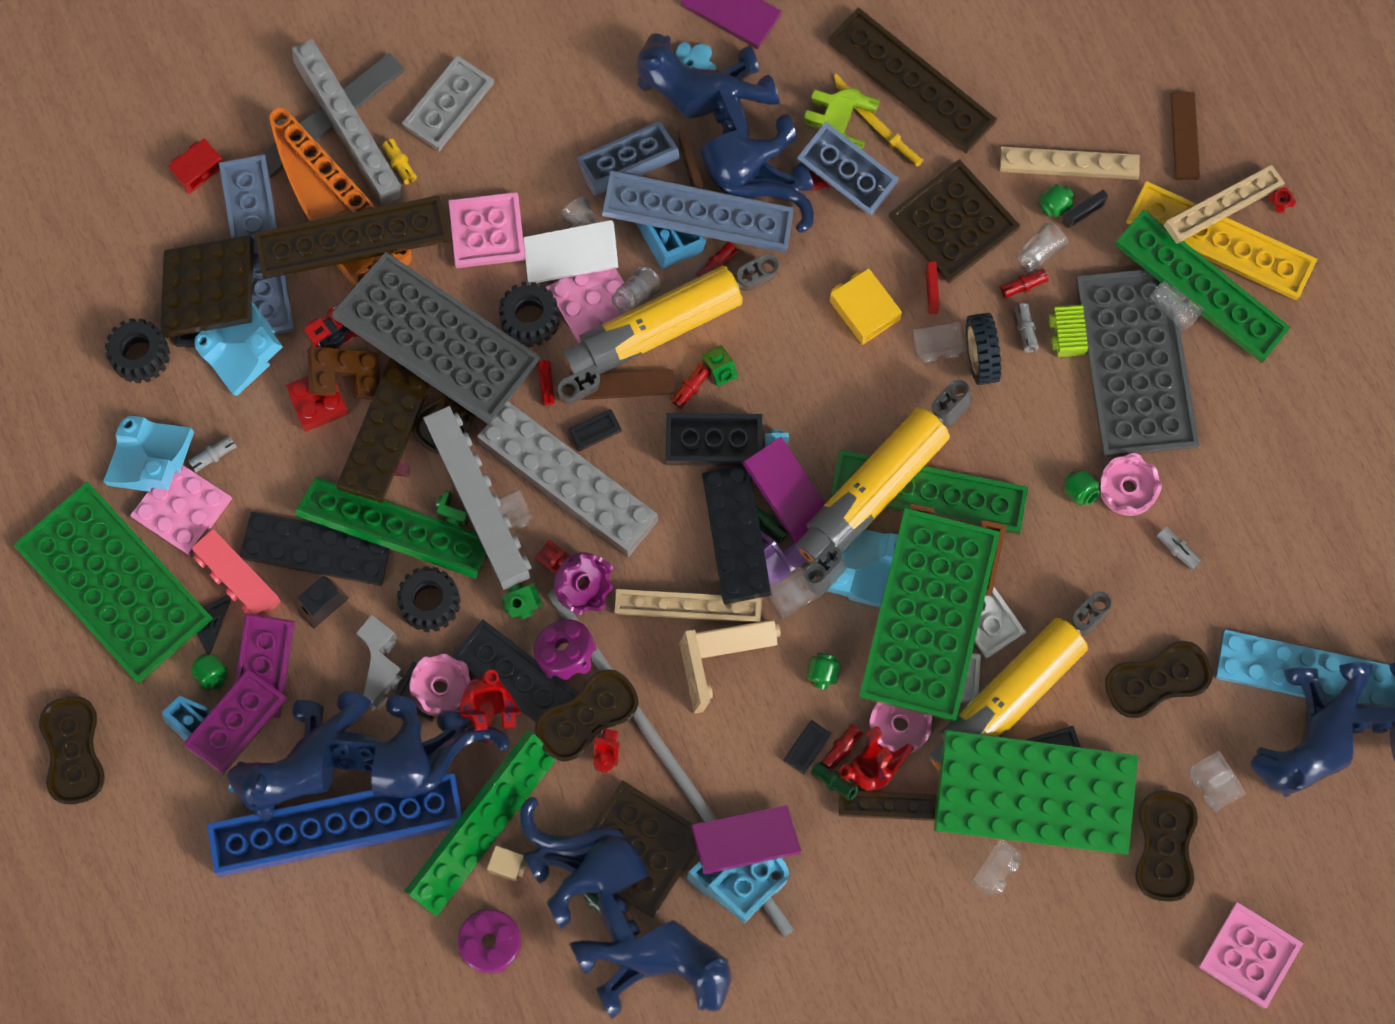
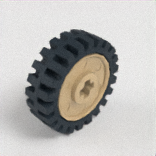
(983, 348)

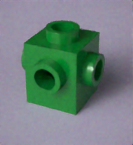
(529, 600)

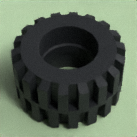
(529, 296)
(128, 335)
(423, 580)

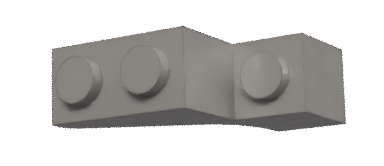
(382, 672)

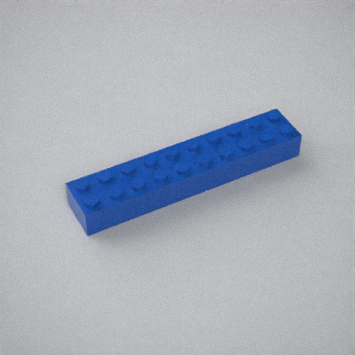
(330, 827)

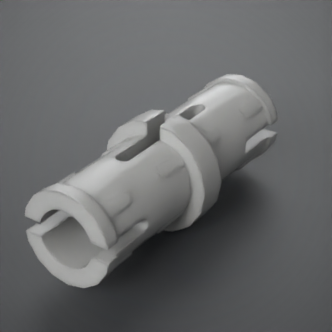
(1026, 327)
(212, 453)
(1179, 548)

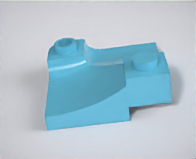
(239, 351)
(147, 454)
(867, 568)
(741, 888)

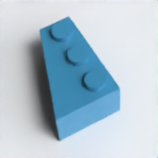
(671, 246)
(184, 716)

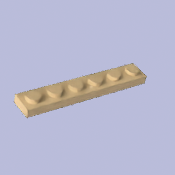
(1069, 163)
(1223, 204)
(685, 606)

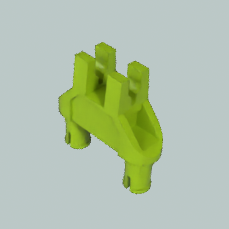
(839, 110)

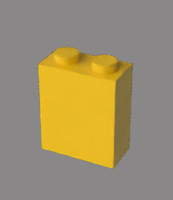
(865, 305)

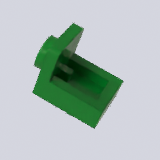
(720, 365)
(451, 514)

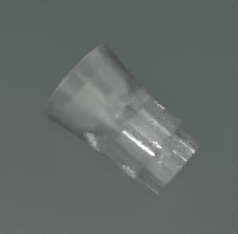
(579, 213)
(1042, 246)
(638, 288)
(1176, 305)

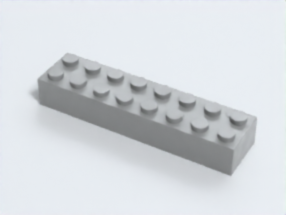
(568, 479)

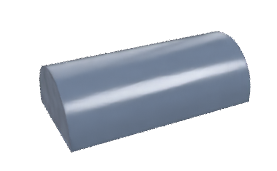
(630, 155)
(848, 169)

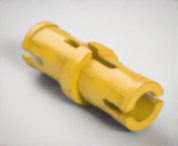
(399, 161)

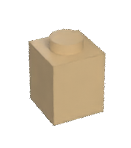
(507, 864)

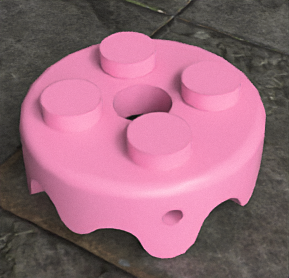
(1137, 471)
(433, 669)
(917, 729)

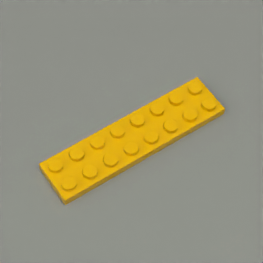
(1234, 245)

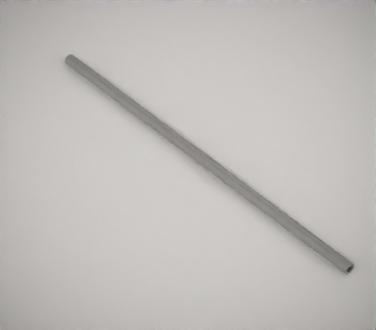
(673, 766)

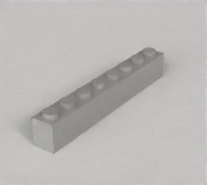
(346, 123)
(477, 498)

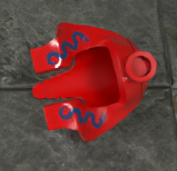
(486, 698)
(875, 765)

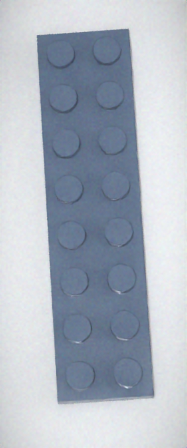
(250, 211)
(698, 211)

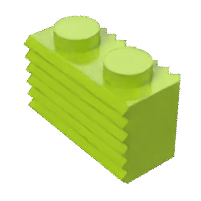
(1069, 331)

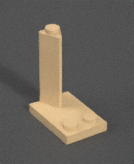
(716, 643)

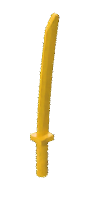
(894, 140)

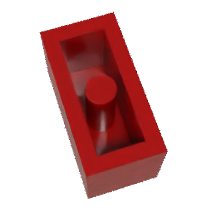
(196, 165)

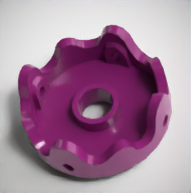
(595, 587)
(573, 658)
(502, 954)

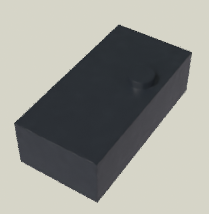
(712, 438)

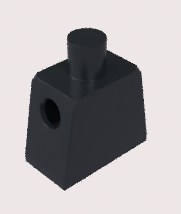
(320, 601)

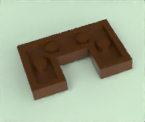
(326, 362)

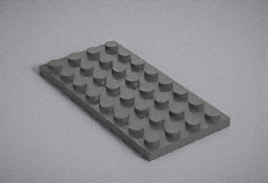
(436, 337)
(1135, 366)

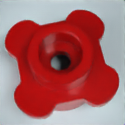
(1286, 195)

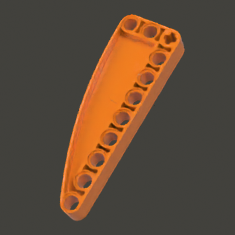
(318, 191)

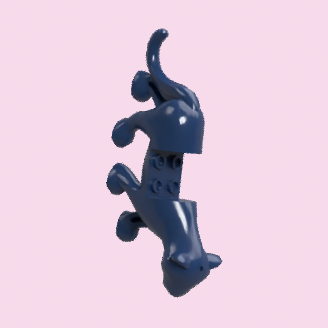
(732, 159)
(1328, 731)
(398, 766)
(606, 865)

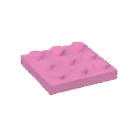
(486, 230)
(587, 299)
(183, 511)
(1250, 955)

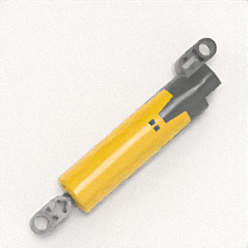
(658, 323)
(877, 485)
(1028, 675)

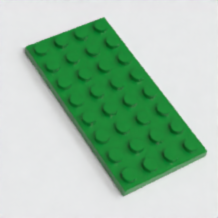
(113, 582)
(929, 615)
(1035, 792)

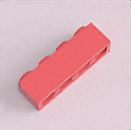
(235, 574)

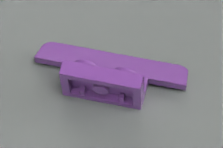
(778, 562)

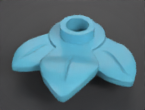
(695, 56)

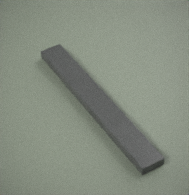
(358, 92)

